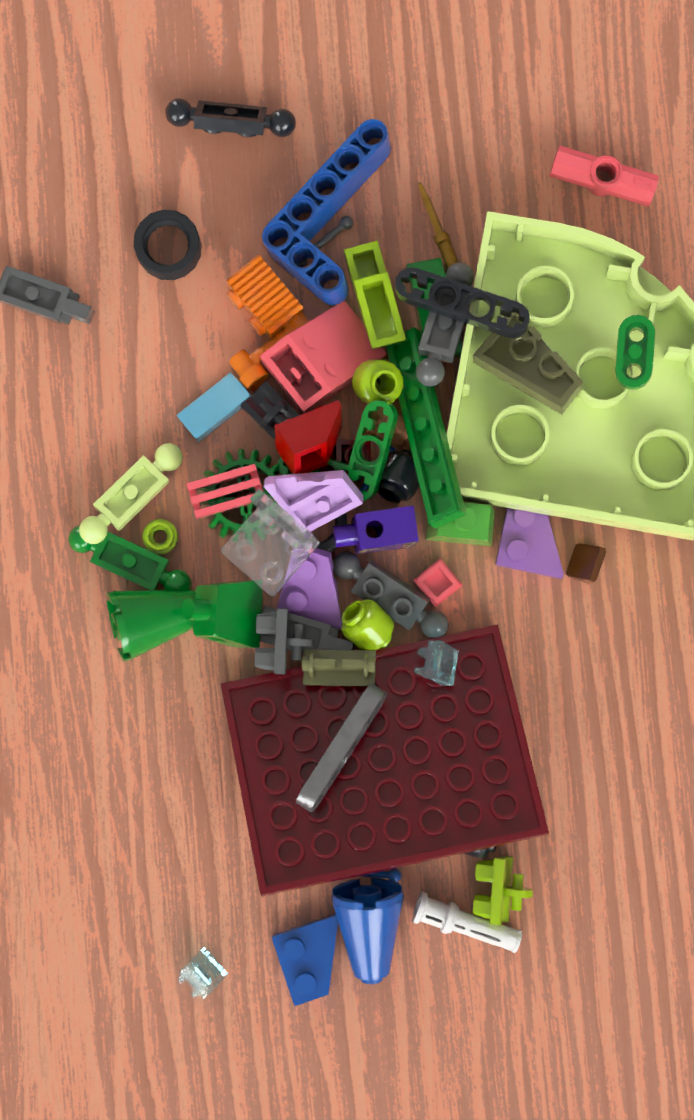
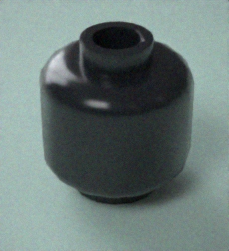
(399, 477)

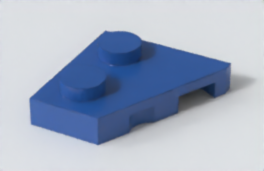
(307, 958)

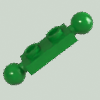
(131, 562)

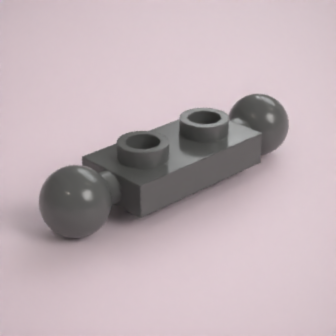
(440, 332)
(390, 593)

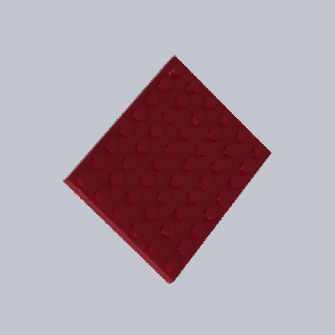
(425, 782)

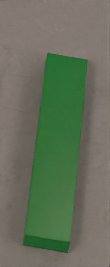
(426, 436)

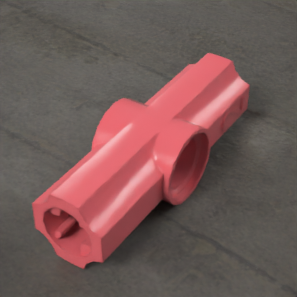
(626, 181)

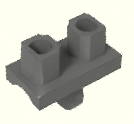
(277, 624)

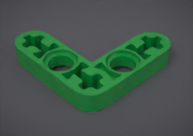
(358, 465)

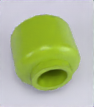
(377, 381)
(367, 625)

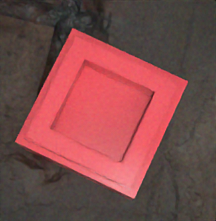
(437, 582)

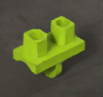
(497, 905)

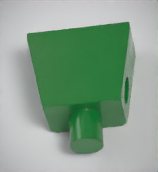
(226, 613)

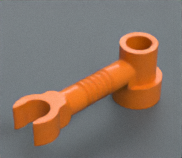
(250, 366)

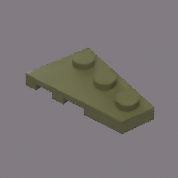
(530, 367)

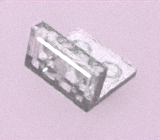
(269, 545)

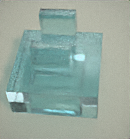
(439, 662)
(202, 973)

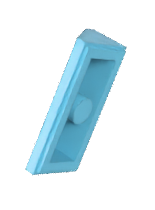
(214, 407)

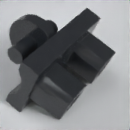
(268, 409)

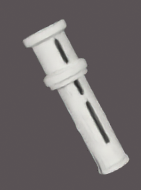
(450, 919)

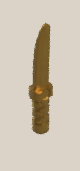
(441, 238)

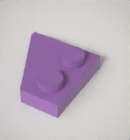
(528, 544)
(313, 590)

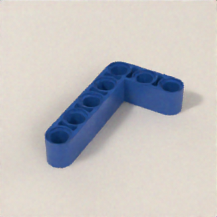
(323, 208)

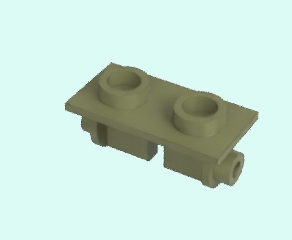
(339, 667)

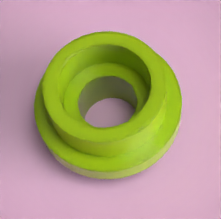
(149, 534)

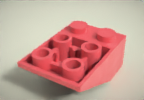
(320, 357)

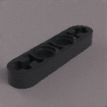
(460, 307)

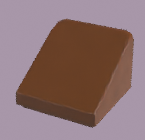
(586, 563)

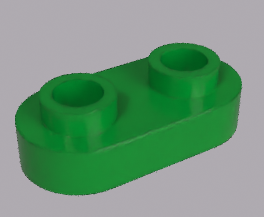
(635, 353)

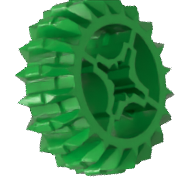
(262, 467)

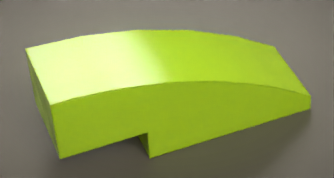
(374, 295)

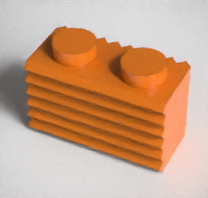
(263, 297)

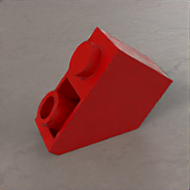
(309, 438)

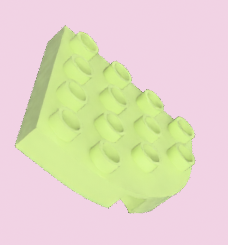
(614, 450)

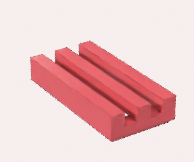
(219, 478)

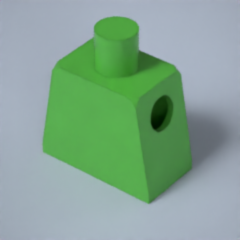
(472, 528)

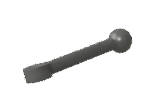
(345, 224)

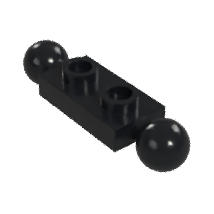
(227, 117)

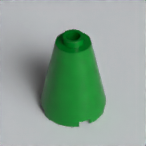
(146, 619)

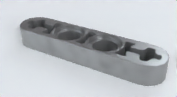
(341, 747)

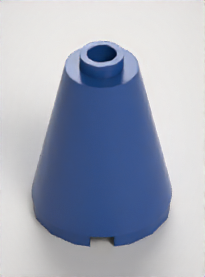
(369, 925)

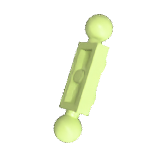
(130, 493)

